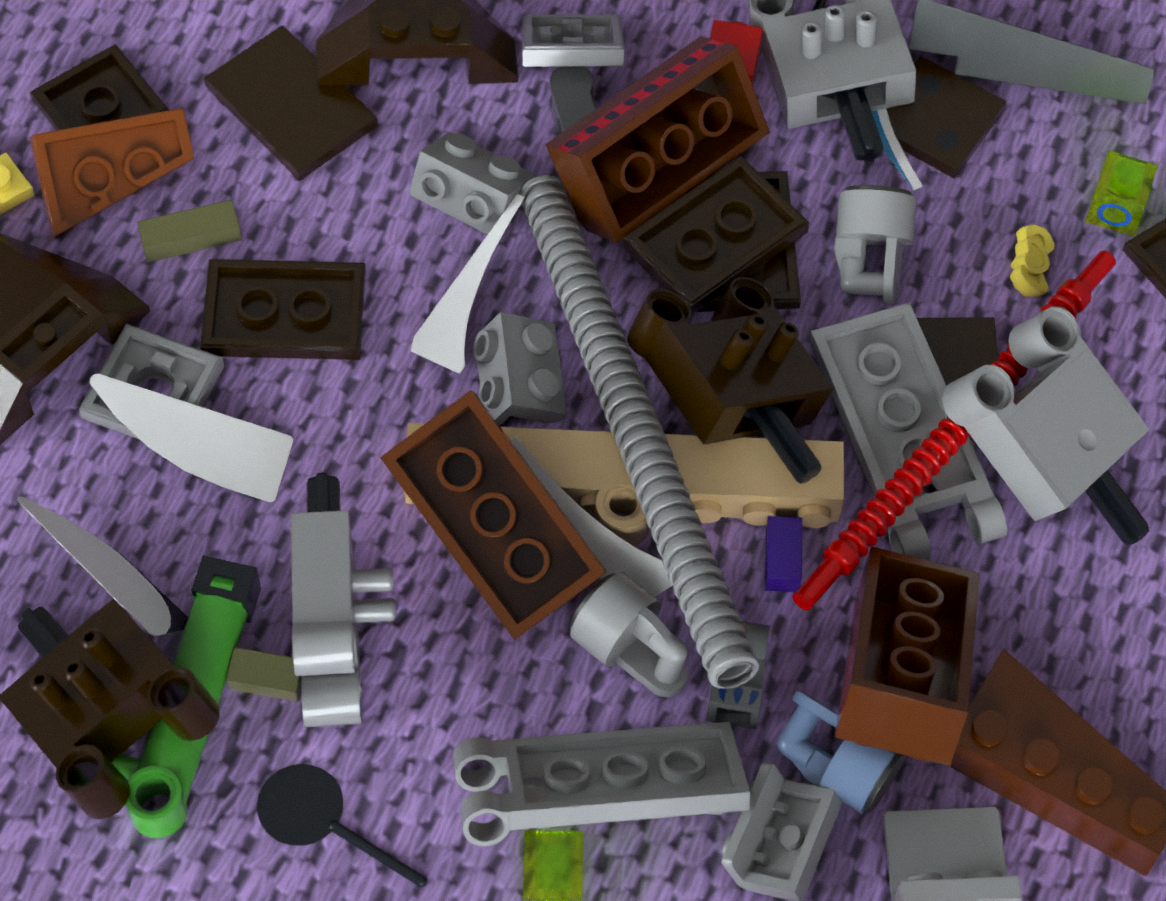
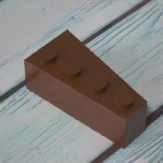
(1060, 767)

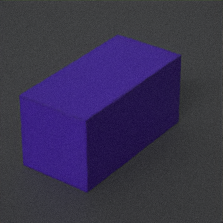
(783, 554)

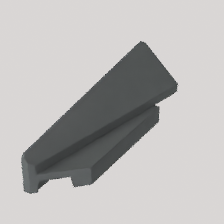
(1024, 57)

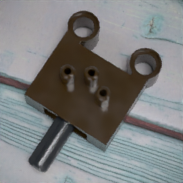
(737, 371)
(100, 696)

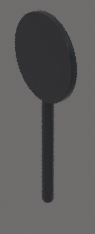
(305, 806)

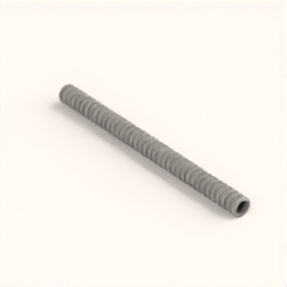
(639, 437)

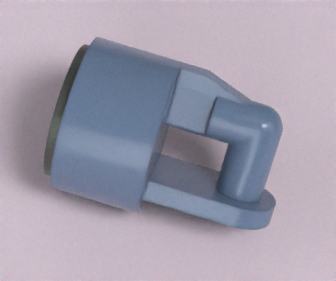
(855, 771)

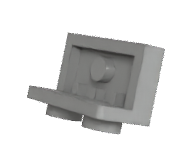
(467, 180)
(520, 369)
(780, 836)

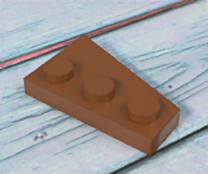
(106, 161)

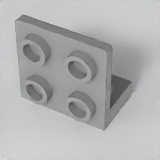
(948, 856)

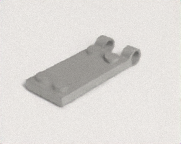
(889, 404)
(600, 778)

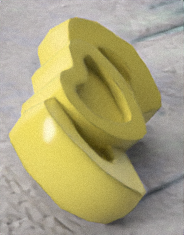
(1031, 260)

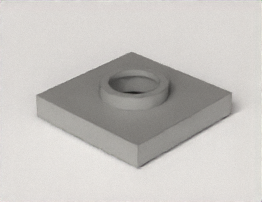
(572, 40)
(145, 356)

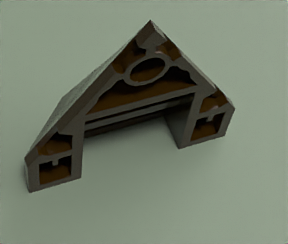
(414, 30)

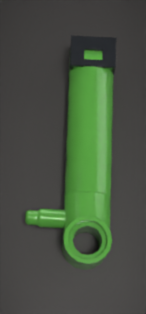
(223, 602)

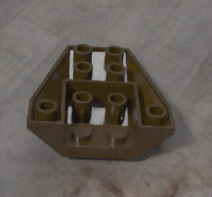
(46, 315)

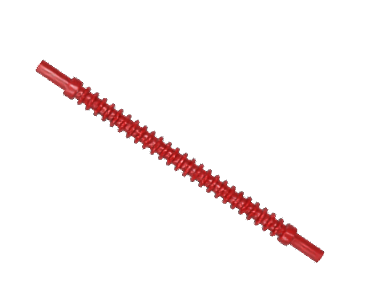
(843, 554)

